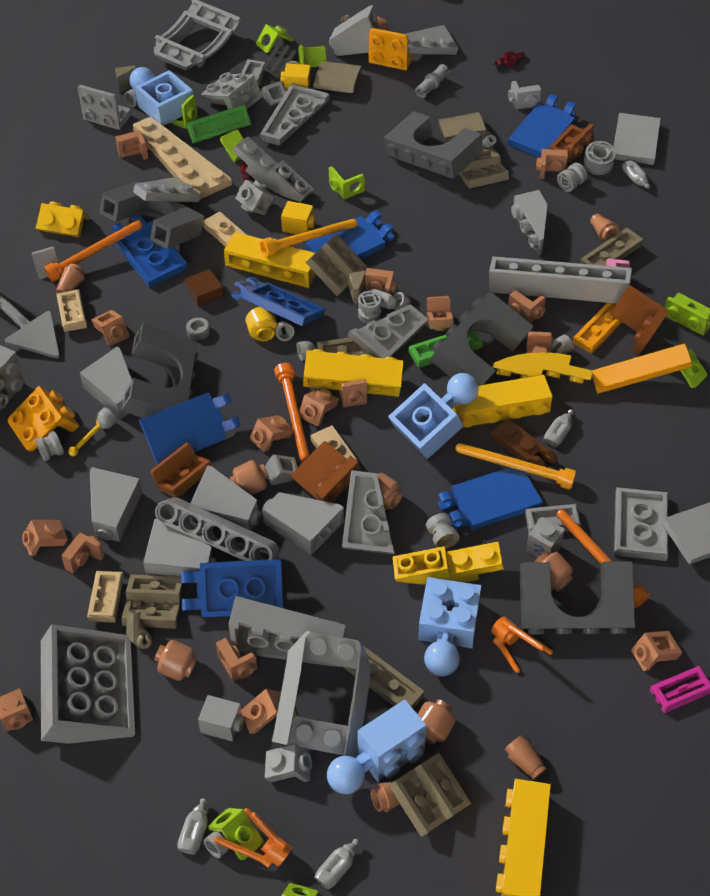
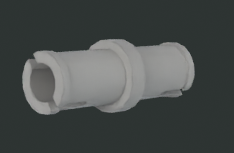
(432, 81)

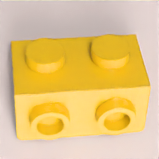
(61, 220)

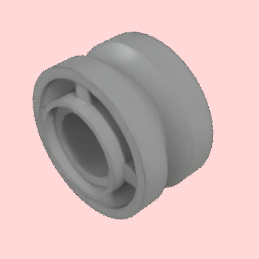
(599, 157)

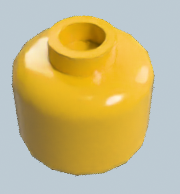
(261, 324)

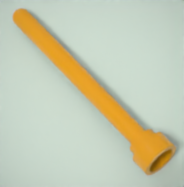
(270, 246)
(562, 477)

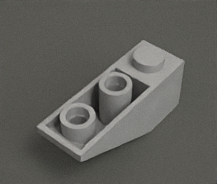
(531, 214)

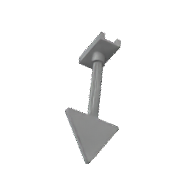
(33, 336)

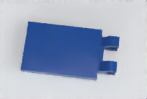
(542, 127)
(363, 239)
(148, 258)
(279, 301)
(189, 422)
(490, 499)
(222, 581)

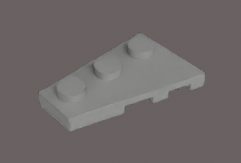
(365, 516)

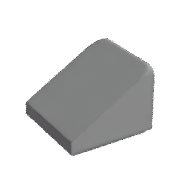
(273, 93)
(42, 258)
(280, 468)

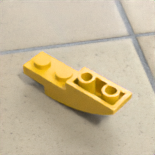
(534, 363)
(454, 565)

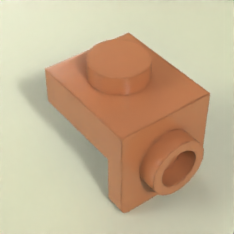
(132, 144)
(525, 307)
(439, 313)
(316, 404)
(268, 430)
(43, 534)

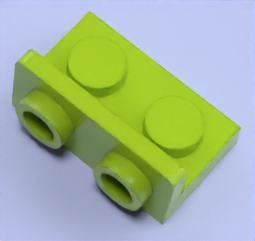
(688, 313)

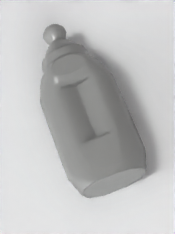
(636, 173)
(387, 299)
(558, 429)
(193, 829)
(336, 865)

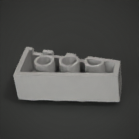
(274, 630)

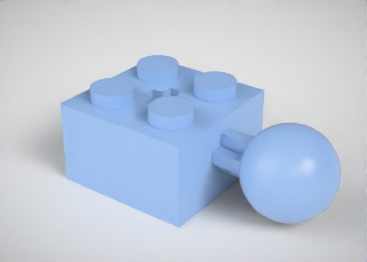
(159, 95)
(428, 419)
(447, 621)
(382, 749)

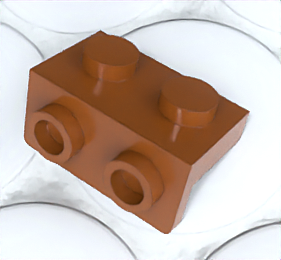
(574, 140)
(179, 471)

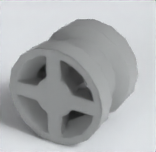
(49, 446)

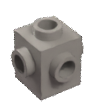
(254, 197)

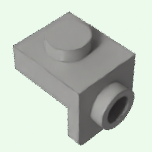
(525, 96)
(288, 763)

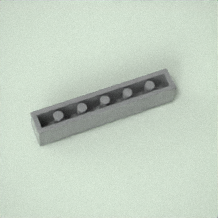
(558, 279)

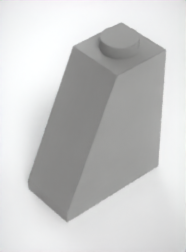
(353, 34)
(108, 380)
(226, 500)
(112, 502)
(302, 519)
(174, 552)

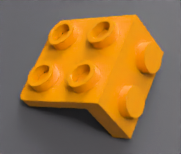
(389, 49)
(40, 416)

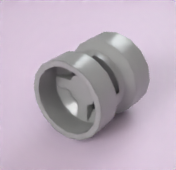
(573, 176)
(369, 306)
(441, 528)

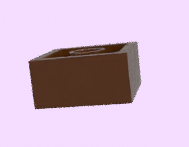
(203, 287)

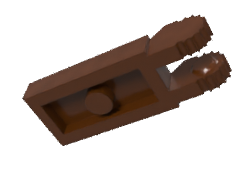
(522, 444)

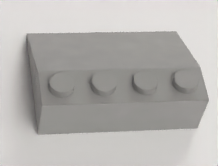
(85, 685)

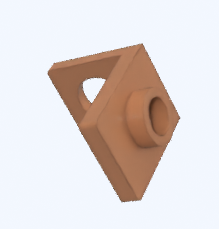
(354, 393)
(262, 710)

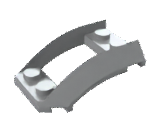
(168, 44)
(315, 733)

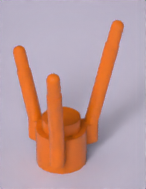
(509, 633)
(274, 848)

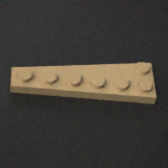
(182, 159)

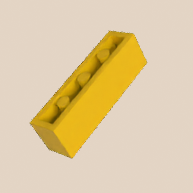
(286, 265)
(332, 369)
(506, 400)
(525, 839)

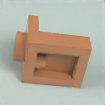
(551, 161)
(380, 280)
(112, 327)
(539, 342)
(79, 550)
(654, 648)
(235, 665)
(14, 711)

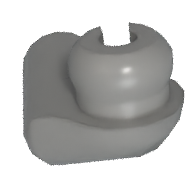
(488, 140)

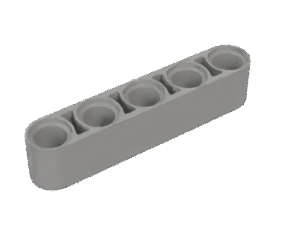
(204, 530)

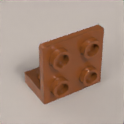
(639, 314)
(325, 473)

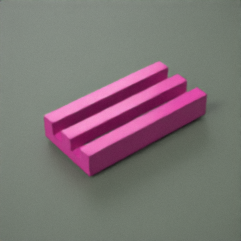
(686, 698)

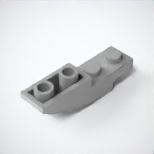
(276, 176)

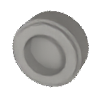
(198, 328)

